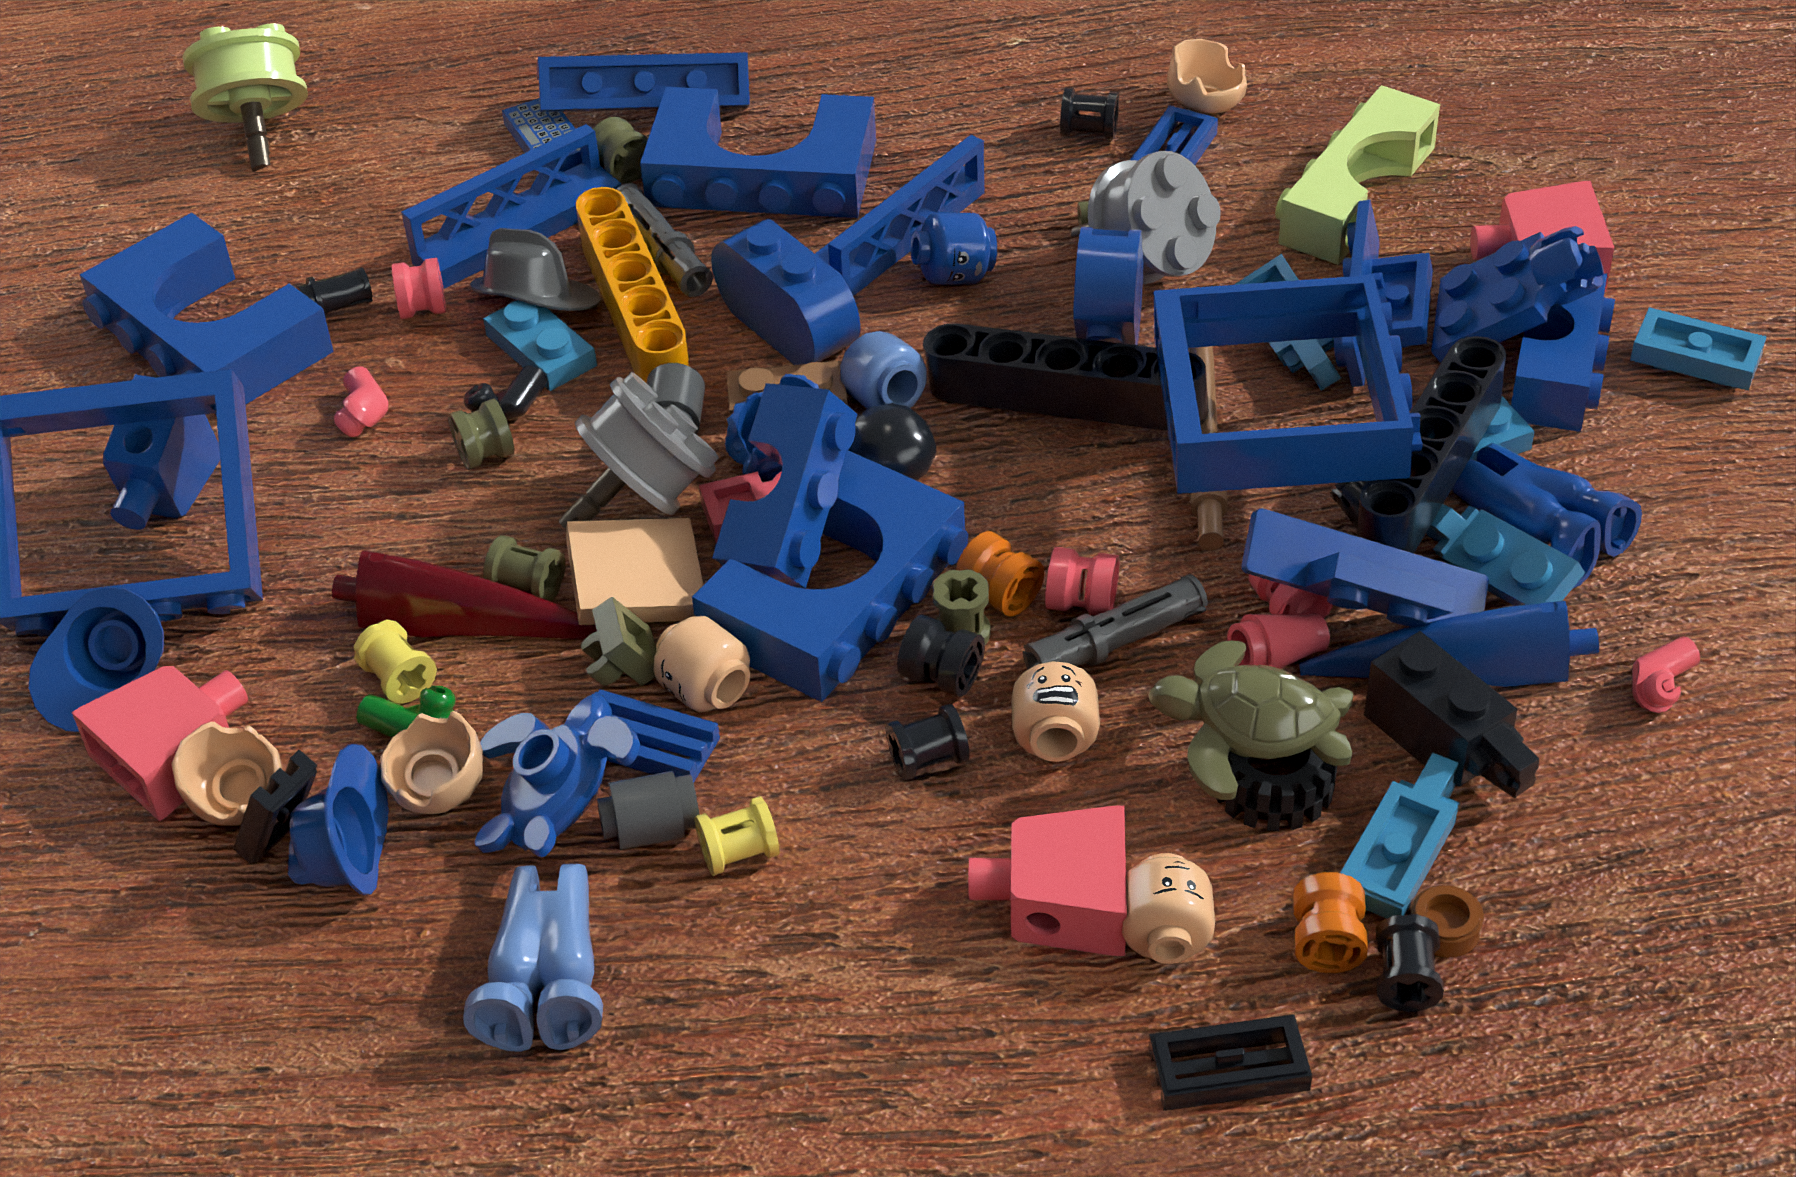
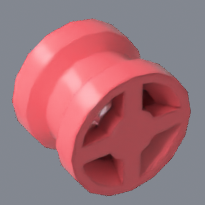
(418, 288)

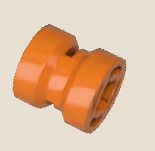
(1011, 576)
(1331, 933)

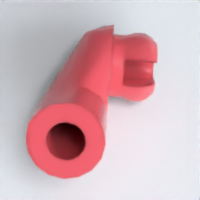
(363, 406)
(1655, 673)

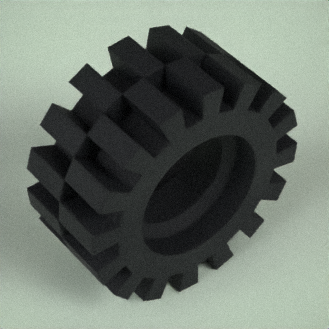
(1281, 796)

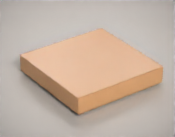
(639, 562)

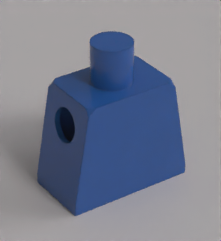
(159, 466)

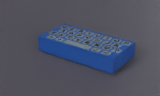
(535, 128)

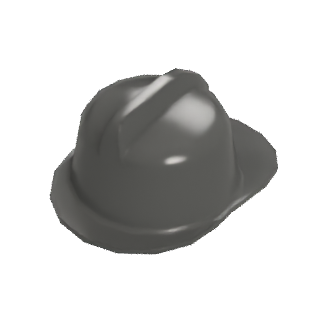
(531, 270)

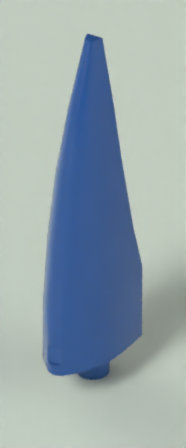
(1497, 645)

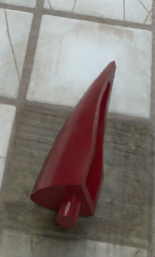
(449, 602)

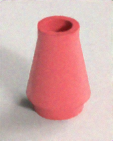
(1280, 638)

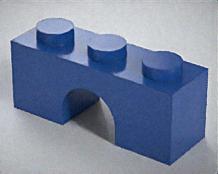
(1557, 363)
(782, 531)

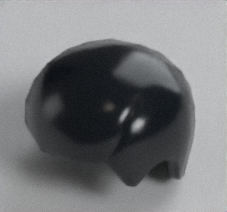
(895, 439)

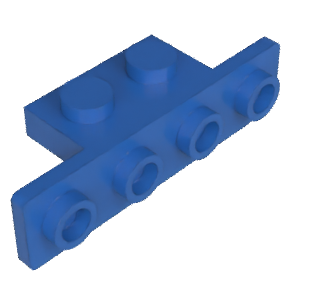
(1399, 280)
(1359, 571)

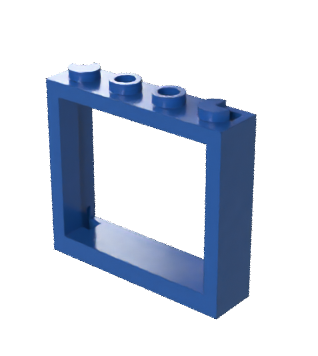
(131, 403)
(1284, 455)

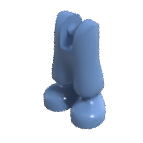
(539, 946)

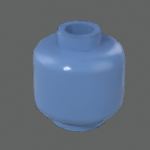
(883, 371)

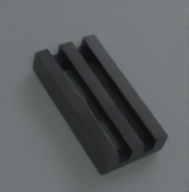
(283, 794)
(1232, 1072)

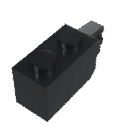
(1444, 709)

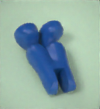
(1550, 505)

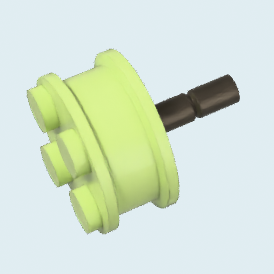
(246, 80)

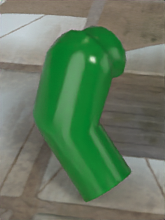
(392, 718)

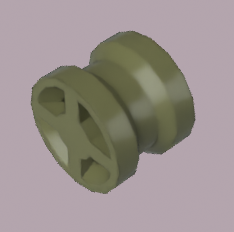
(620, 149)
(481, 434)

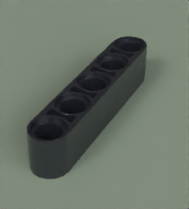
(1052, 375)
(1452, 422)

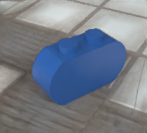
(1108, 285)
(785, 293)

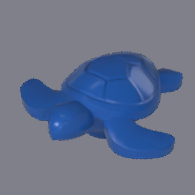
(552, 773)

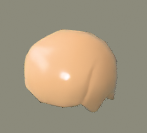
(1204, 78)
(432, 764)
(221, 769)

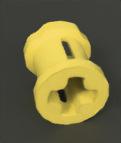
(400, 668)
(737, 835)

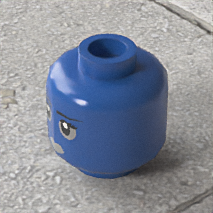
(954, 248)

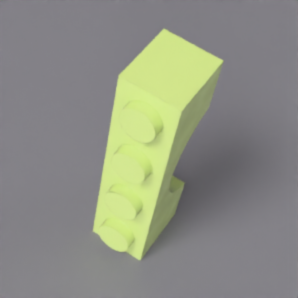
(1382, 139)

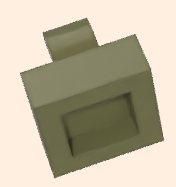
(619, 645)

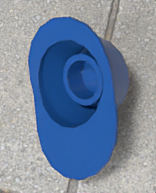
(94, 649)
(342, 827)

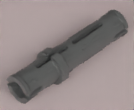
(684, 267)
(1092, 638)

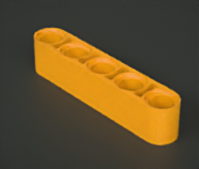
(629, 282)

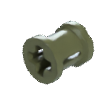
(525, 567)
(962, 601)

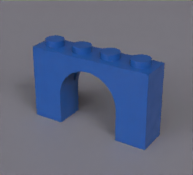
(814, 178)
(164, 273)
(822, 634)

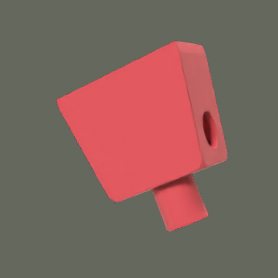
(1547, 212)
(142, 723)
(1062, 880)

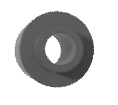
(679, 386)
(648, 809)

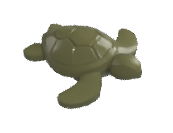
(1251, 714)

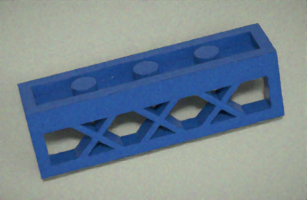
(638, 80)
(543, 208)
(887, 230)

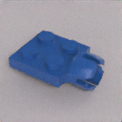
(1514, 288)

